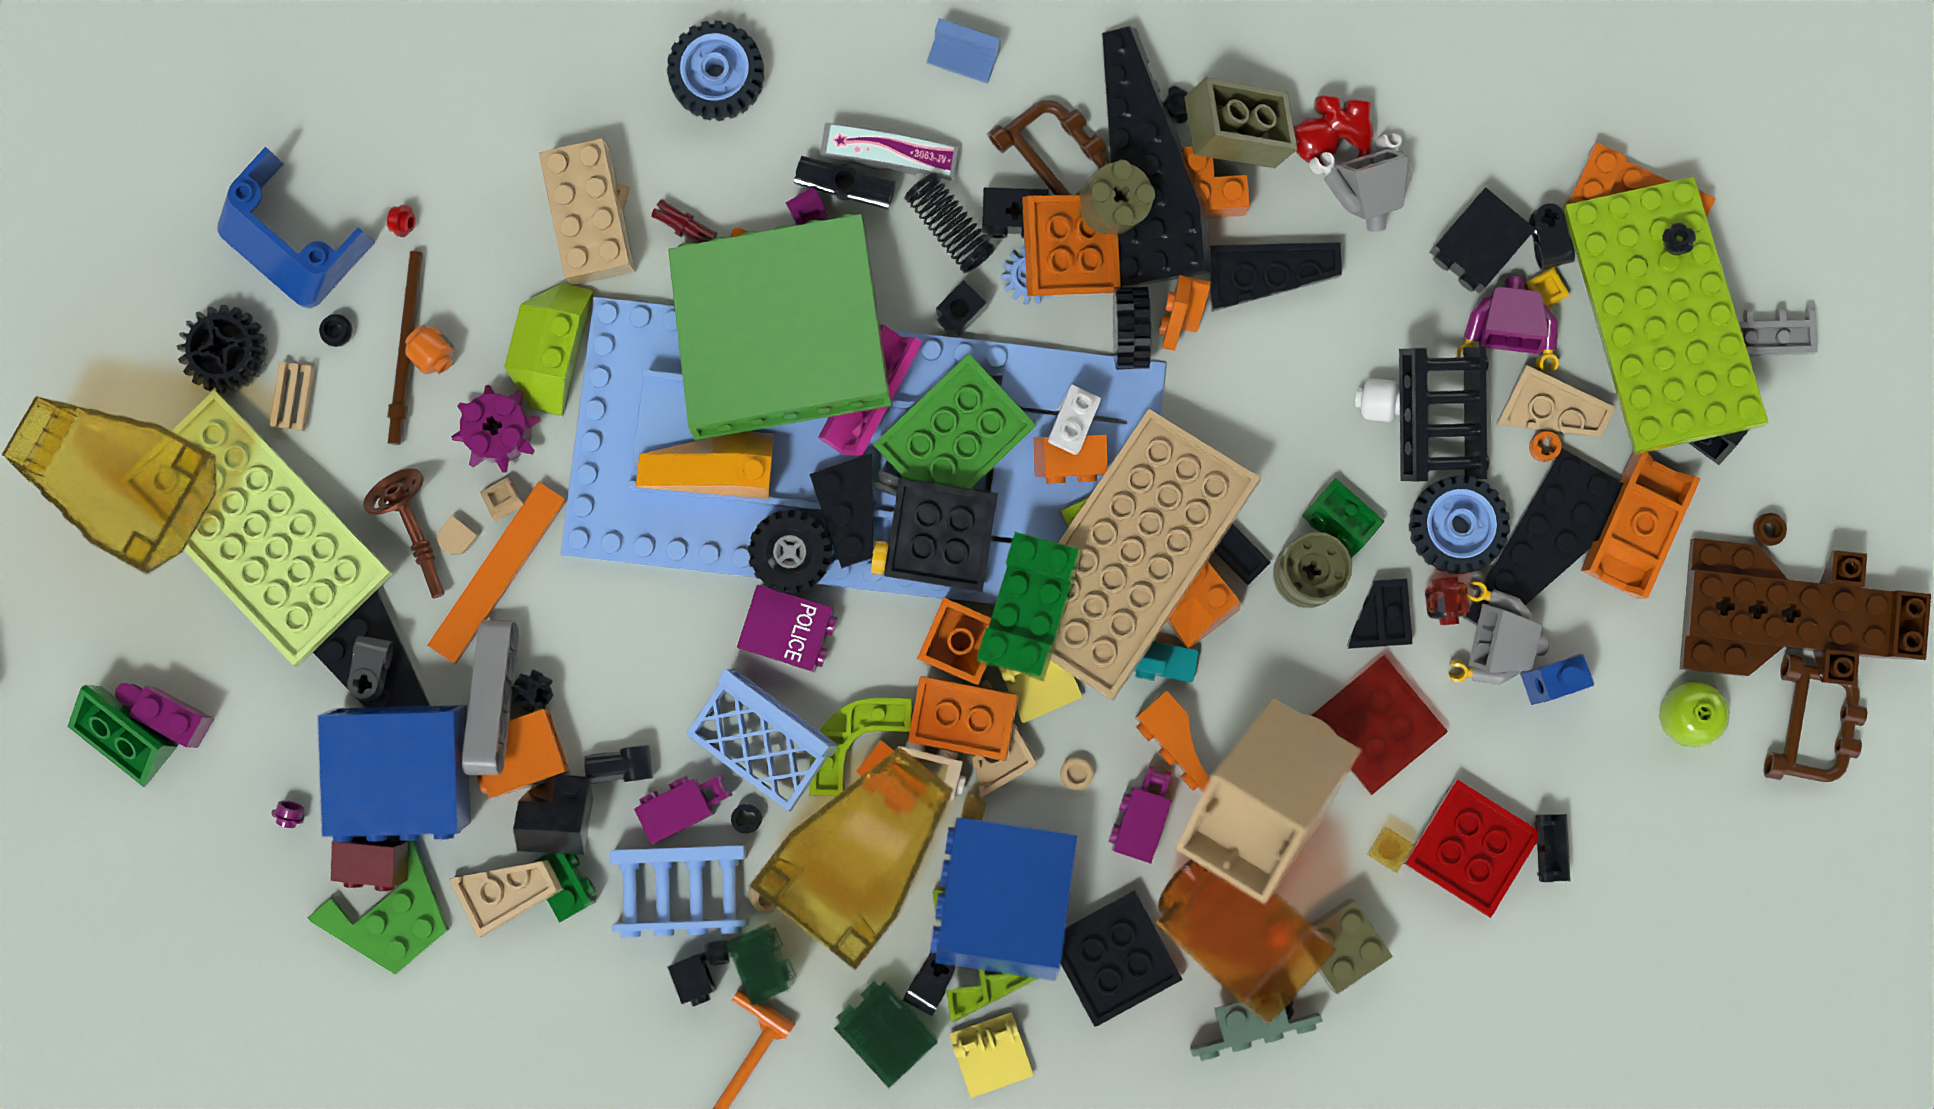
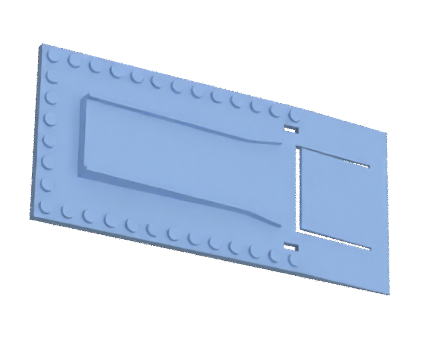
(638, 405)

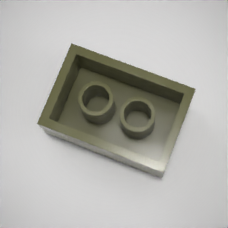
(1240, 123)

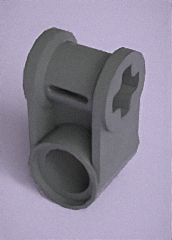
(369, 663)

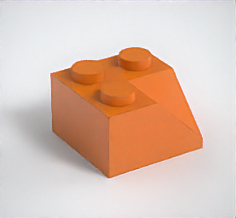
(1203, 607)
(955, 641)

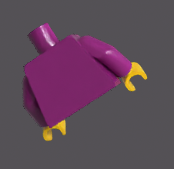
(1514, 322)

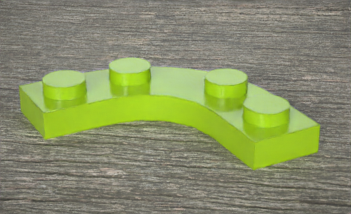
(848, 725)

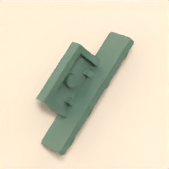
(1242, 1026)

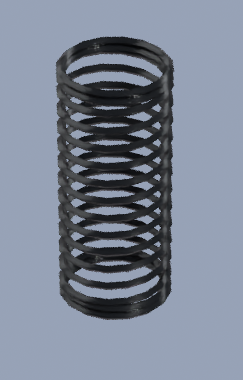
(980, 253)

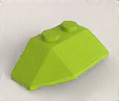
(548, 345)

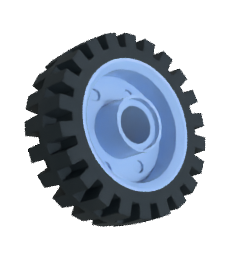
(708, 47)
(1484, 519)

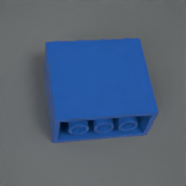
(393, 772)
(1004, 898)

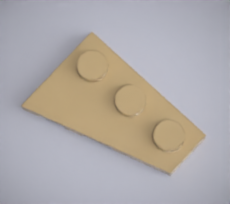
(994, 772)
(504, 893)

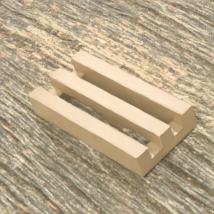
(275, 420)

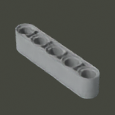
(490, 697)

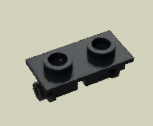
(1553, 847)

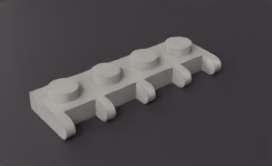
(1780, 336)

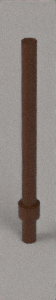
(398, 410)

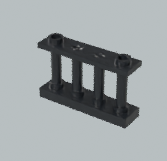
(1414, 413)

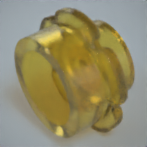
(973, 807)

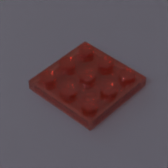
(1383, 720)

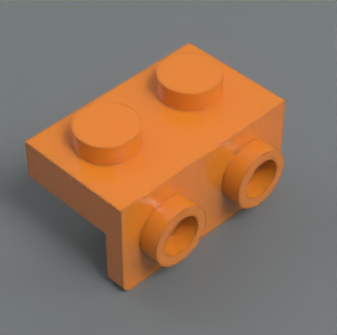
(1184, 309)

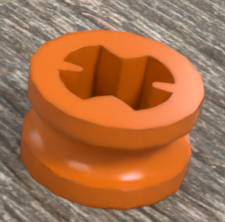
(1554, 442)

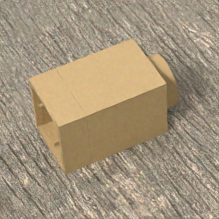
(1267, 799)

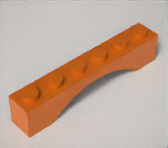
(1170, 728)

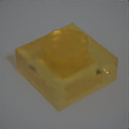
(1390, 849)

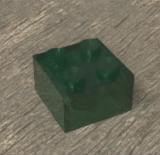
(761, 963)

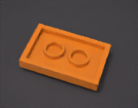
(963, 718)

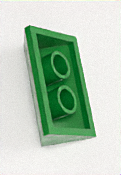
(118, 737)

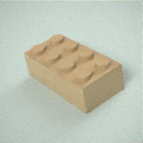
(586, 212)

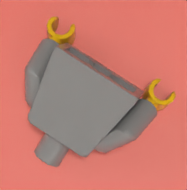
(1503, 640)

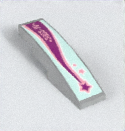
(888, 150)

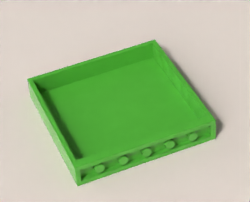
(778, 327)

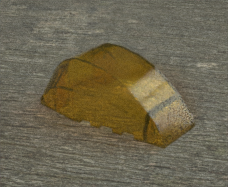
(116, 479)
(858, 856)

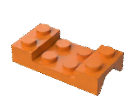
(1610, 174)
(1641, 526)

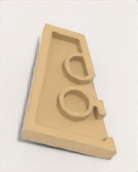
(1554, 406)

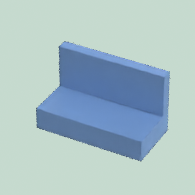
(964, 51)

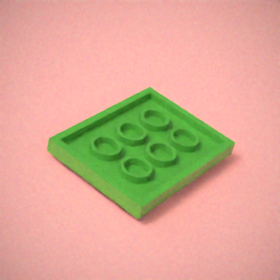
(956, 429)

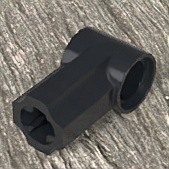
(625, 765)

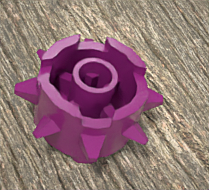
(511, 439)

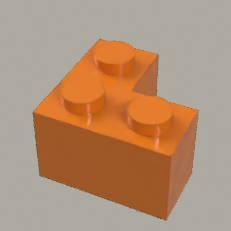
(1222, 195)

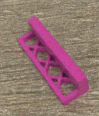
(843, 430)

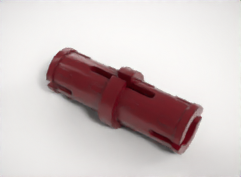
(682, 223)

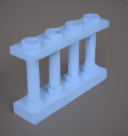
(662, 860)

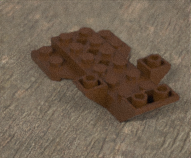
(1829, 617)

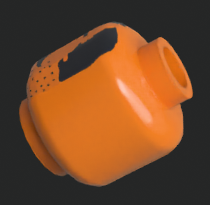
(429, 350)

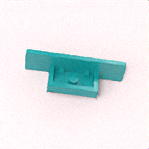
(1167, 662)

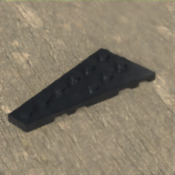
(1553, 529)
(373, 621)

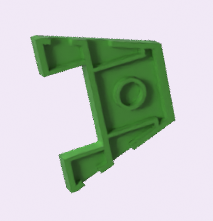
(397, 926)

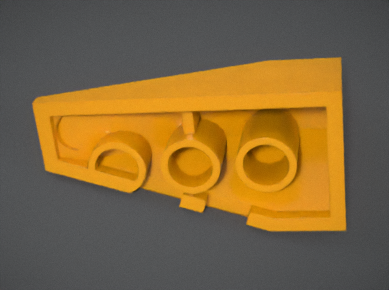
(717, 465)

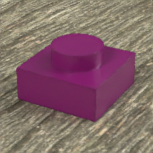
(806, 207)

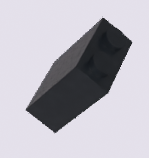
(1481, 241)

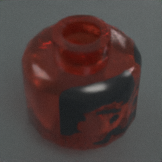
(1447, 600)

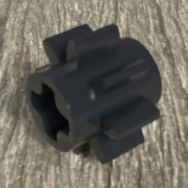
(532, 691)

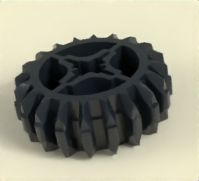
(217, 336)

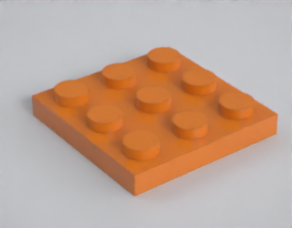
(1064, 252)

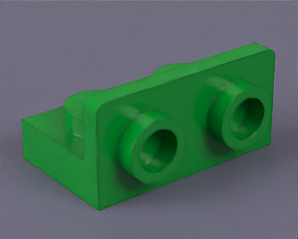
(1343, 517)
(576, 891)

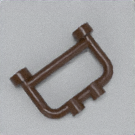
(1071, 123)
(1846, 747)

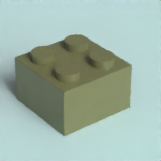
(1356, 943)

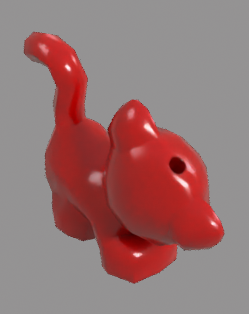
(1322, 135)

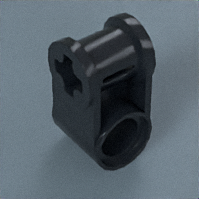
(1552, 241)
(928, 987)

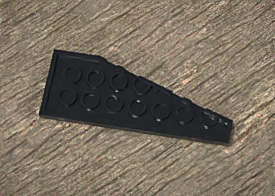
(1141, 131)

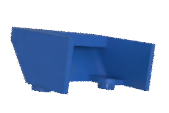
(301, 276)

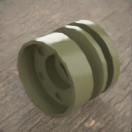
(1327, 560)

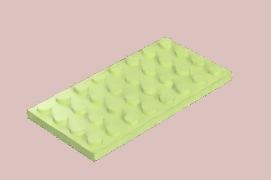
(274, 538)

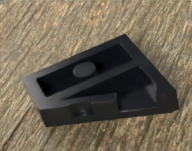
(1383, 617)

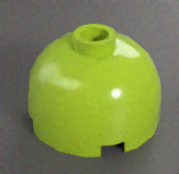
(1681, 719)

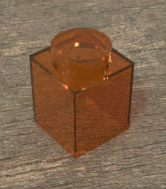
(1248, 946)

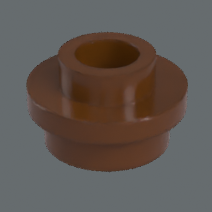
(1779, 529)

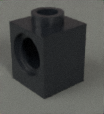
(964, 295)
(692, 980)

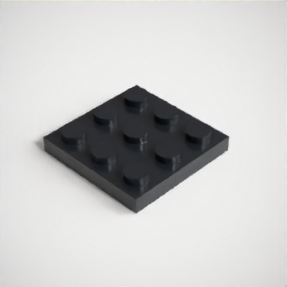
(940, 534)
(1116, 959)

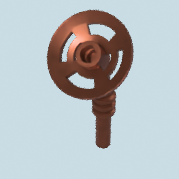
(396, 495)

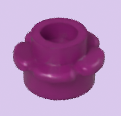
(288, 814)

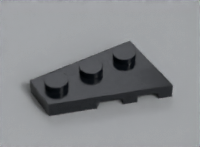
(847, 508)

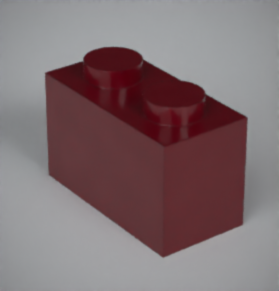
(369, 863)

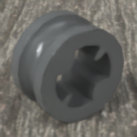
(887, 483)

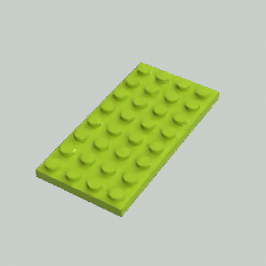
(1664, 317)

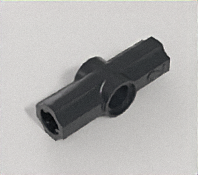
(824, 176)

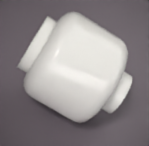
(1379, 400)

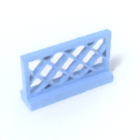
(778, 716)

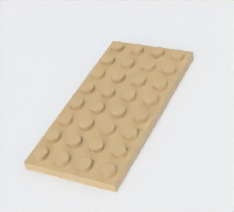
(1143, 547)

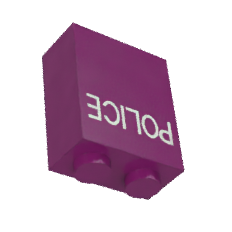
(787, 629)

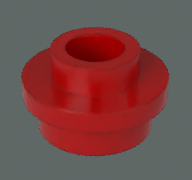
(401, 220)

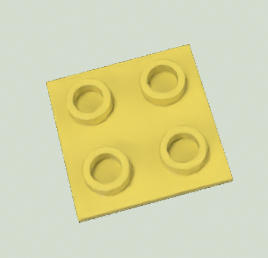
(1039, 696)
(991, 1054)

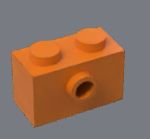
(1057, 463)

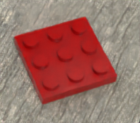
(1472, 848)

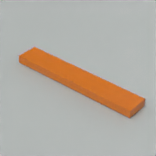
(497, 572)

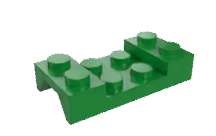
(1029, 606)

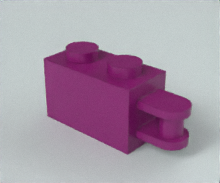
(165, 713)
(679, 807)
(1142, 818)

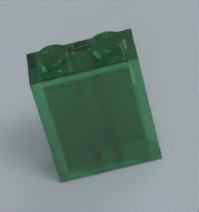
(885, 1032)

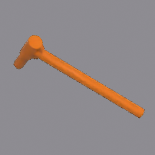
(773, 1026)

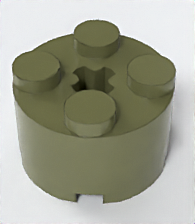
(1126, 184)

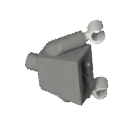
(1370, 183)

